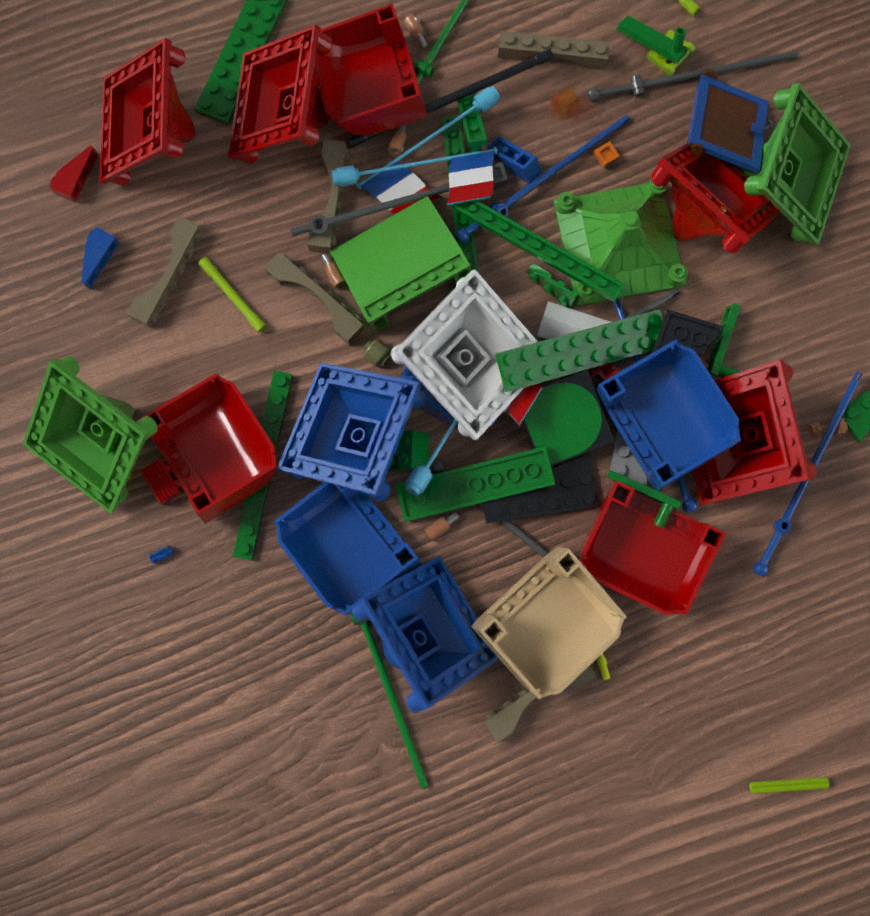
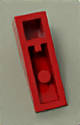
(72, 177)

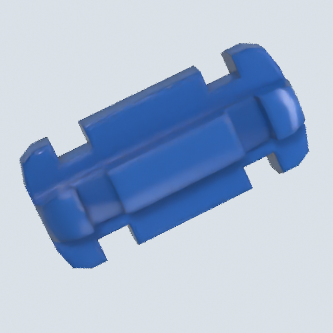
(161, 554)

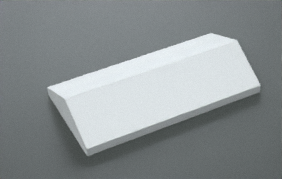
(563, 320)

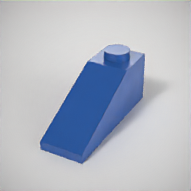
(517, 160)
(98, 251)

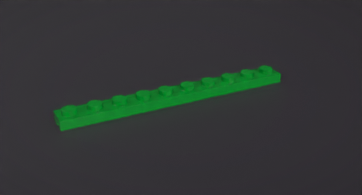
(454, 146)
(540, 248)
(254, 505)

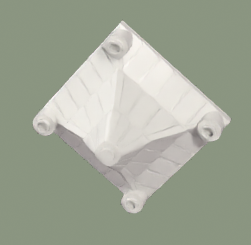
(457, 351)

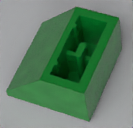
(410, 452)

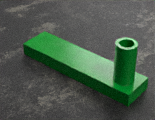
(654, 40)
(472, 124)
(715, 361)
(668, 502)

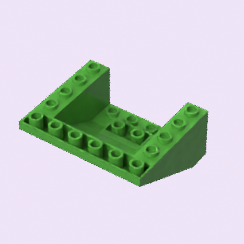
(400, 261)

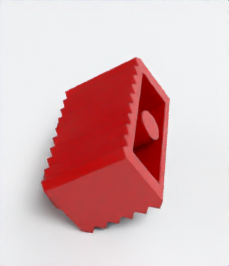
(161, 481)

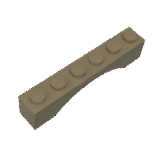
(585, 52)
(333, 156)
(287, 274)
(147, 306)
(504, 721)

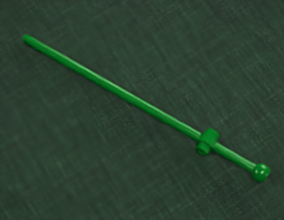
(424, 68)
(393, 702)

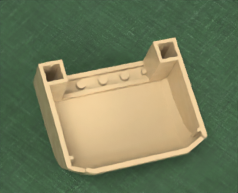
(551, 624)

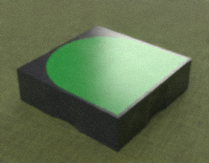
(567, 419)

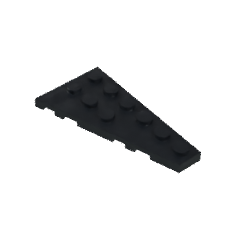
(688, 331)
(573, 492)

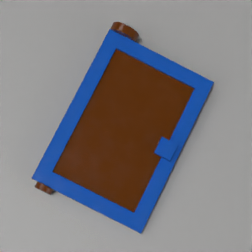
(727, 123)

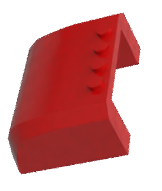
(369, 74)
(214, 446)
(644, 560)

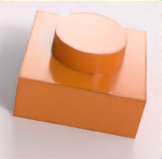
(606, 154)

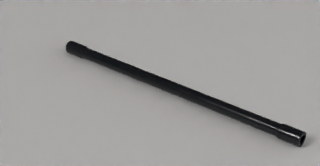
(537, 60)

